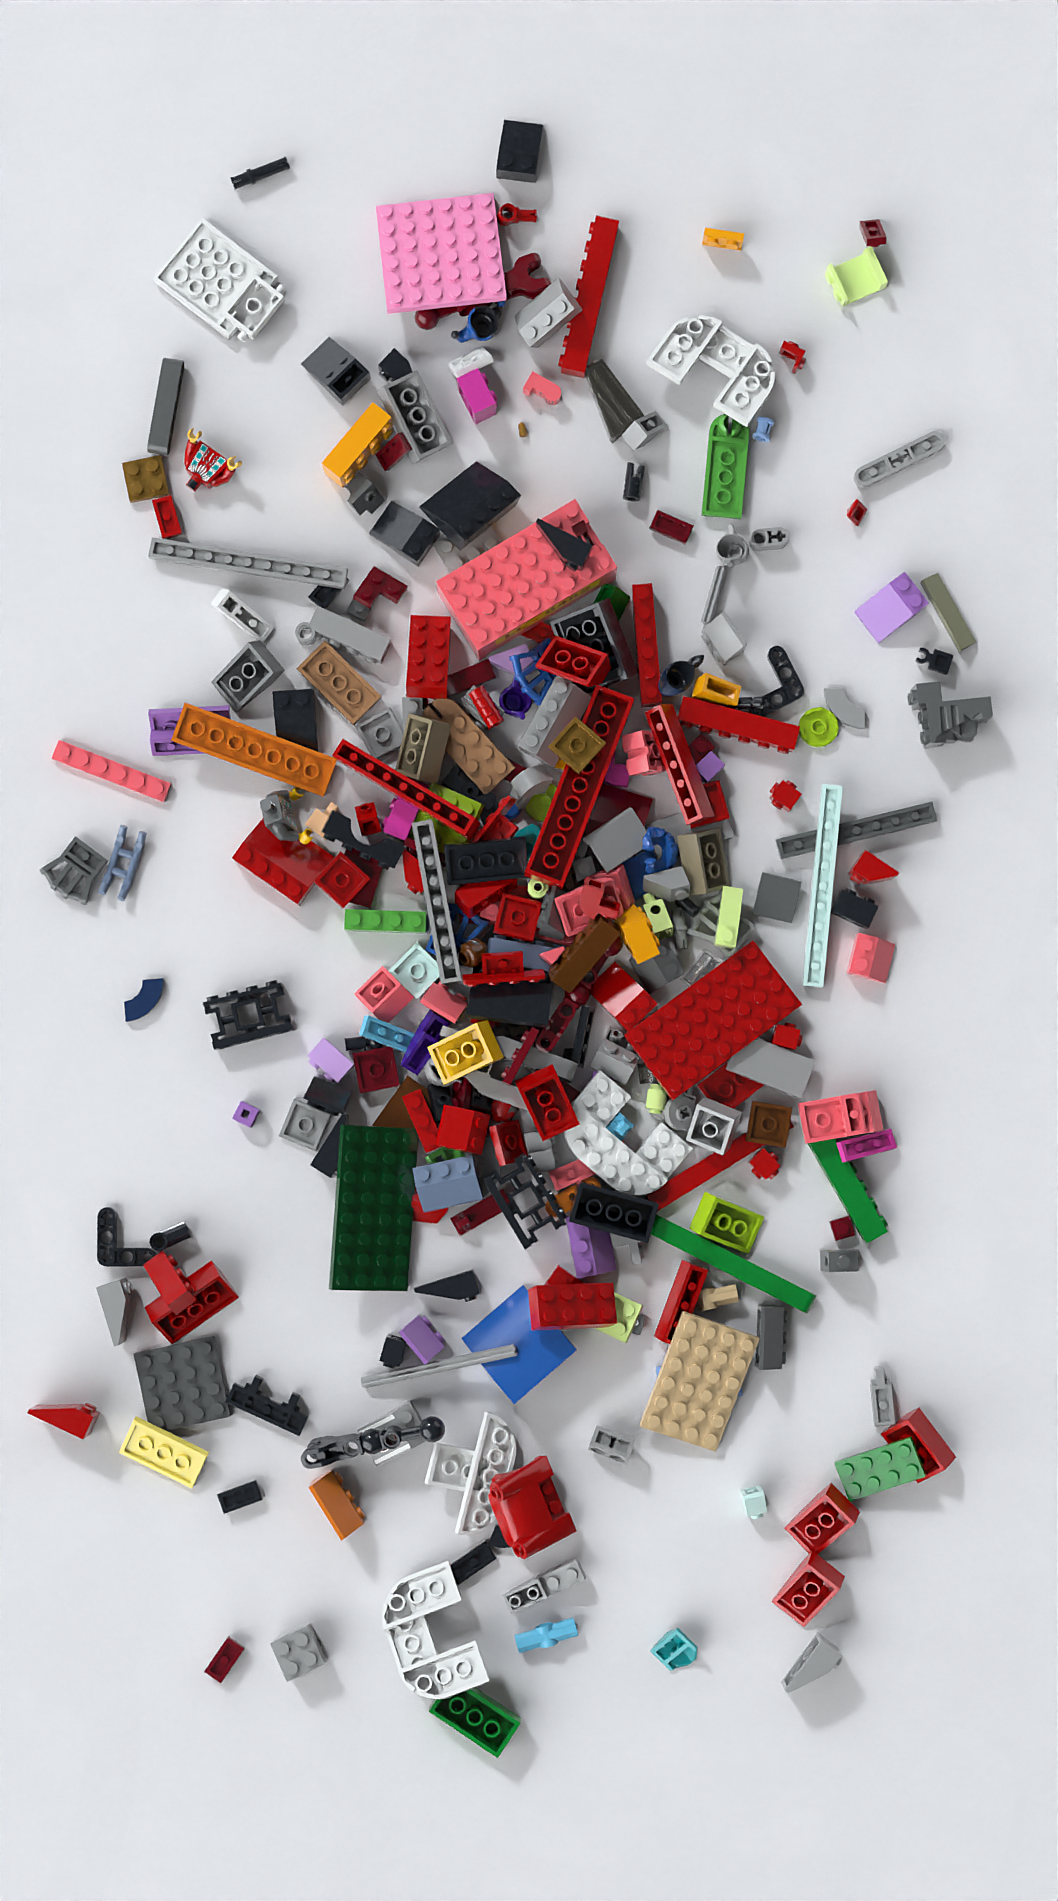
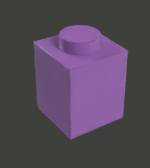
(709, 767)

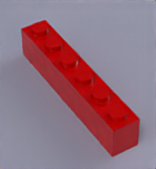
(646, 644)
(738, 724)
(679, 764)

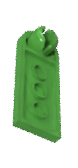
(725, 469)

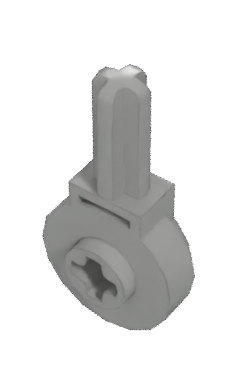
(680, 1111)

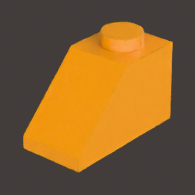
(716, 690)

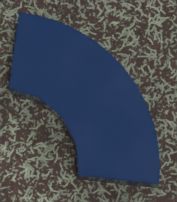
(145, 1000)

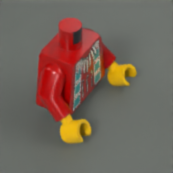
(206, 464)

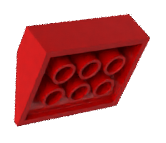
(282, 864)

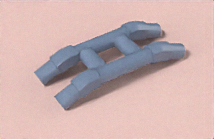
(119, 851)

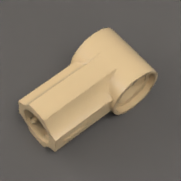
(714, 1297)

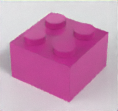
(476, 395)

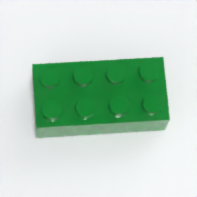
(478, 1719)

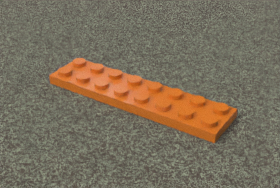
(253, 749)

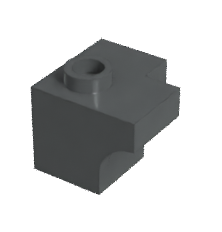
(363, 495)

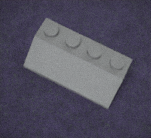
(415, 415)
(556, 711)

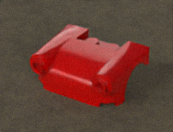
(529, 1508)

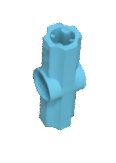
(546, 1635)

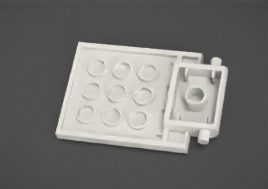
(221, 283)

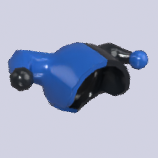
(481, 324)

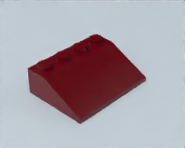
(614, 801)

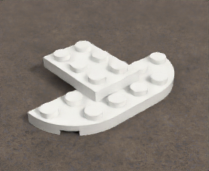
(473, 1470)

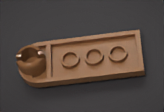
(471, 746)

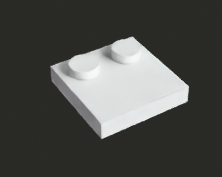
(469, 362)

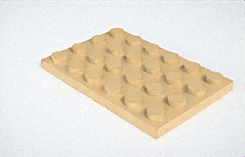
(699, 1381)

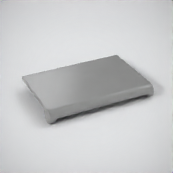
(617, 839)

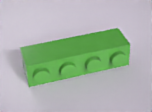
(385, 921)

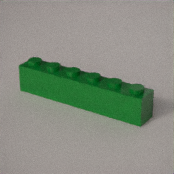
(850, 1190)

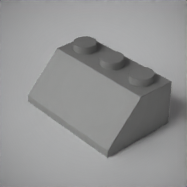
(547, 314)

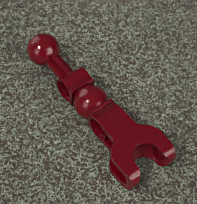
(516, 284)
(578, 997)

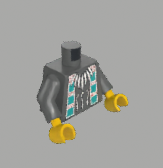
(280, 817)

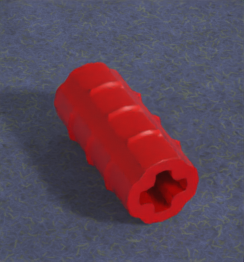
(486, 707)

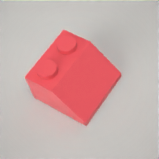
(870, 957)
(383, 995)
(444, 1003)

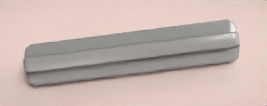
(713, 595)

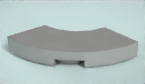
(843, 708)

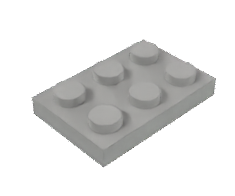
(454, 558)

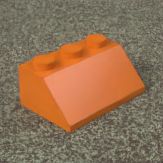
(337, 1503)

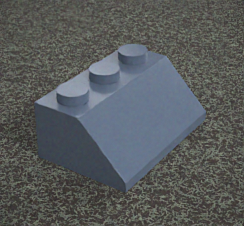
(448, 1183)

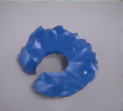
(669, 848)

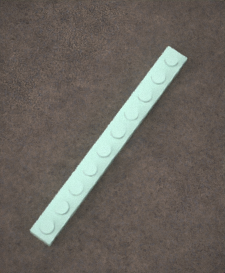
(822, 885)

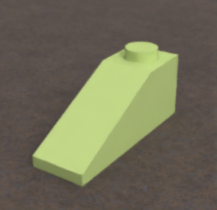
(728, 917)

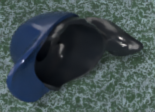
(678, 676)

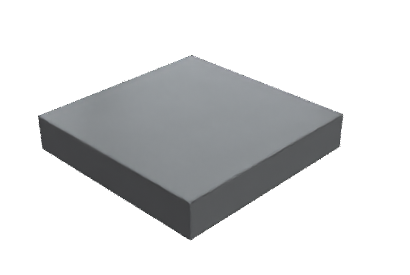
(381, 733)
(305, 1125)

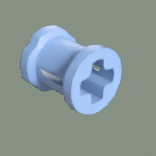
(763, 429)

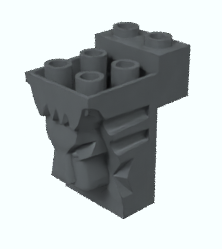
(947, 720)

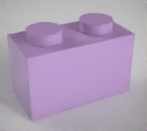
(330, 1060)

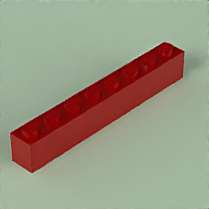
(589, 297)
(406, 789)

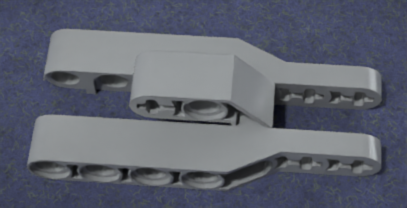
(489, 1079)

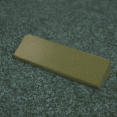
(948, 612)

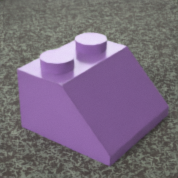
(422, 1338)

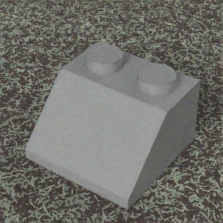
(723, 639)

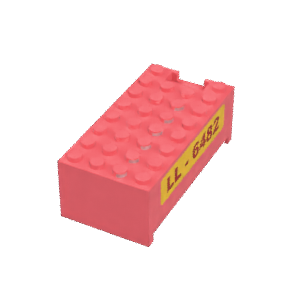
(522, 582)

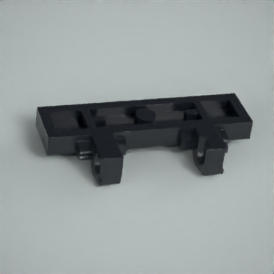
(252, 1401)

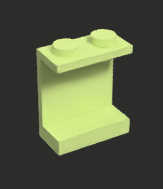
(856, 277)

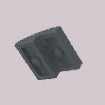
(776, 897)

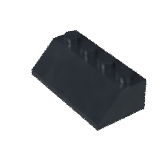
(613, 1211)

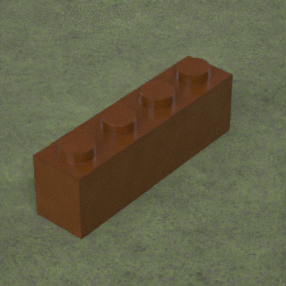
(584, 952)

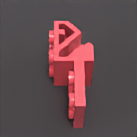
(616, 890)
(840, 1116)

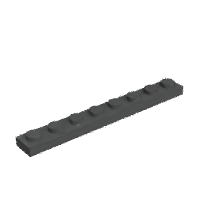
(860, 829)

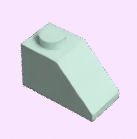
(754, 1502)

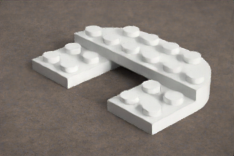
(726, 352)
(608, 1156)
(412, 1643)

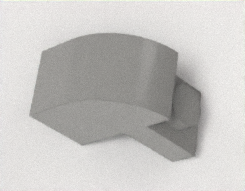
(529, 783)
(635, 1250)

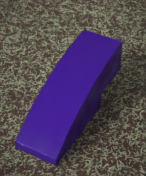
(425, 1036)

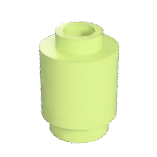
(537, 894)
(656, 1099)

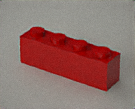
(681, 1298)

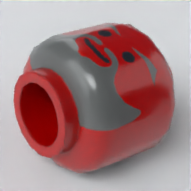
(502, 1111)

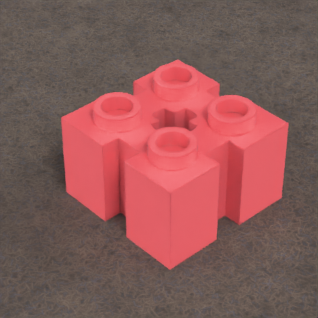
(642, 754)

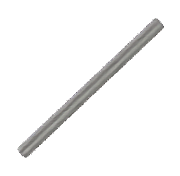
(439, 1366)

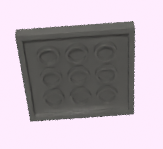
(182, 1384)

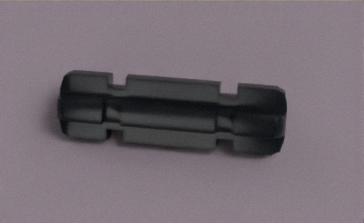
(748, 703)

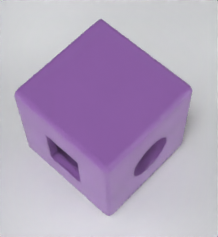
(238, 1115)

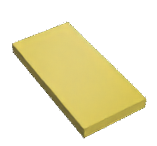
(164, 1452)

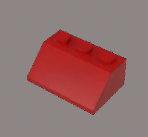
(574, 662)
(929, 1444)

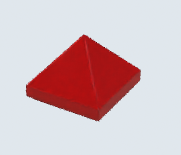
(856, 512)

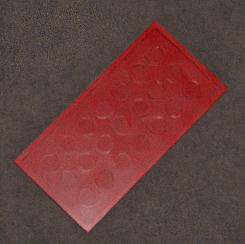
(712, 1020)

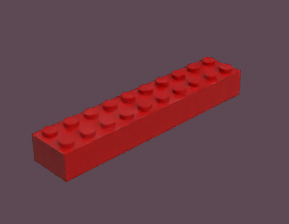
(578, 792)

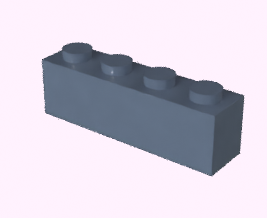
(530, 951)

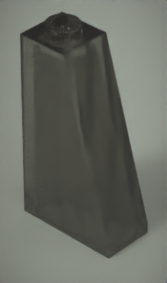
(612, 400)

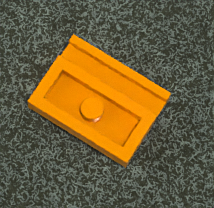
(723, 239)

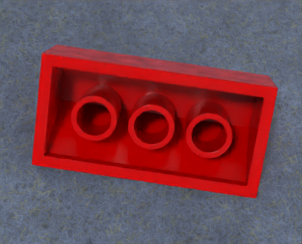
(212, 1295)

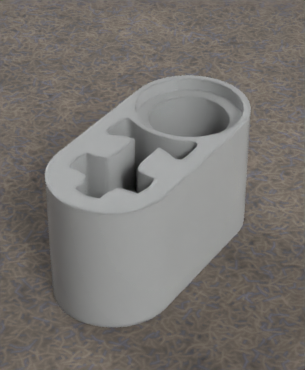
(774, 544)

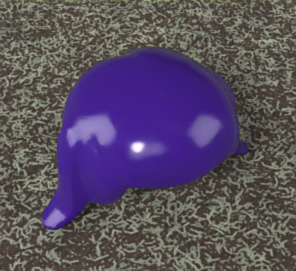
(514, 701)

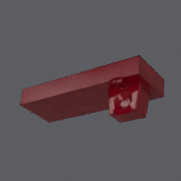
(477, 1214)

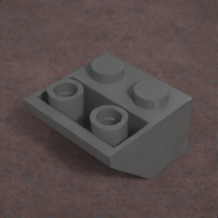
(549, 919)

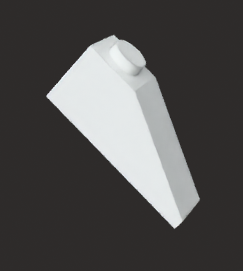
(242, 615)

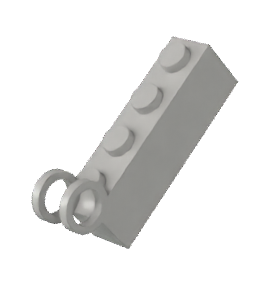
(346, 634)

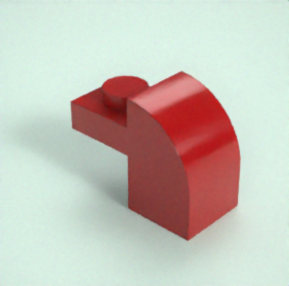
(592, 901)

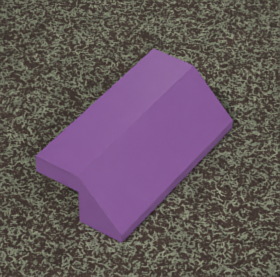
(163, 725)

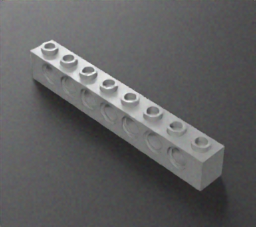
(436, 901)

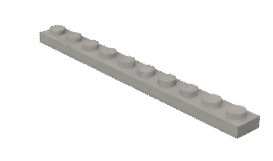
(248, 563)

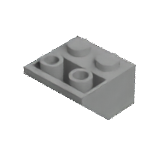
(615, 1056)

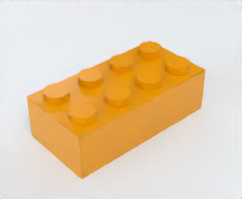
(358, 445)

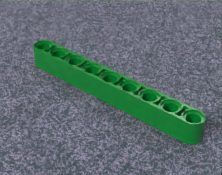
(732, 1264)

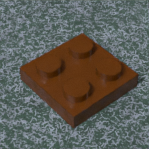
(768, 1124)

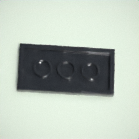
(485, 860)

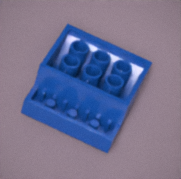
(537, 1350)

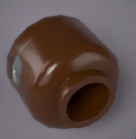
(470, 952)

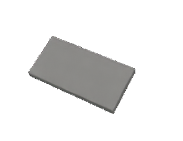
(677, 826)
(773, 1067)

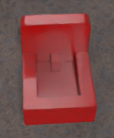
(792, 351)

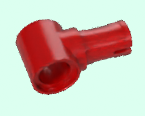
(516, 215)

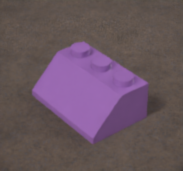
(590, 1250)

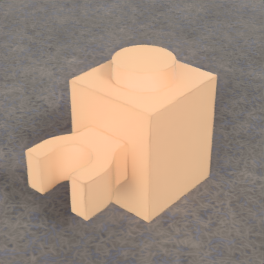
(319, 818)

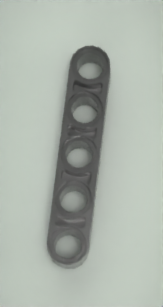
(165, 406)

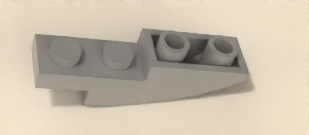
(544, 1585)

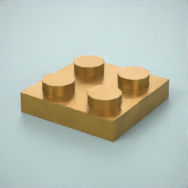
(145, 479)
(577, 745)

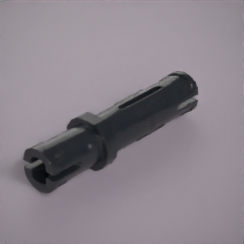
(259, 173)

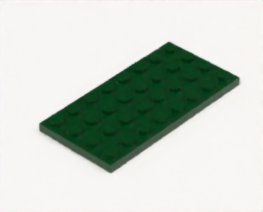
(373, 1208)

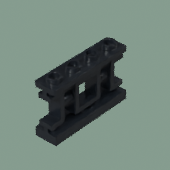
(252, 1032)
(510, 1209)

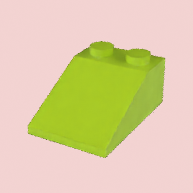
(726, 1222)

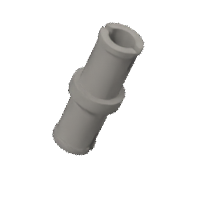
(679, 929)

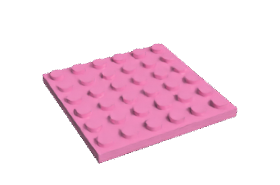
(440, 253)

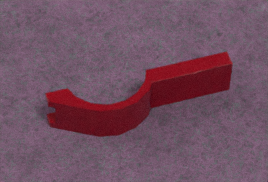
(466, 678)

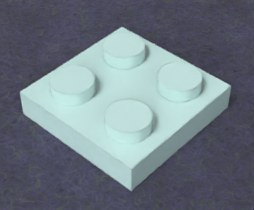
(416, 971)

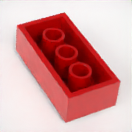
(428, 657)
(572, 1306)

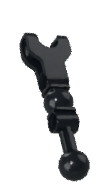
(372, 1441)

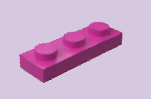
(866, 1145)

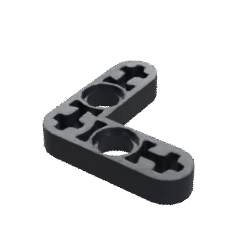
(783, 691)
(116, 1253)

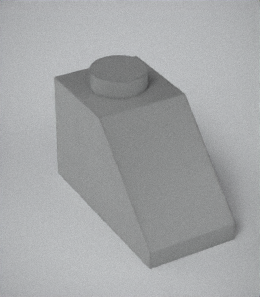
(644, 430)
(668, 884)

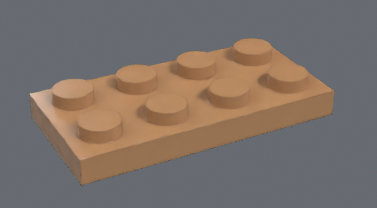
(339, 683)

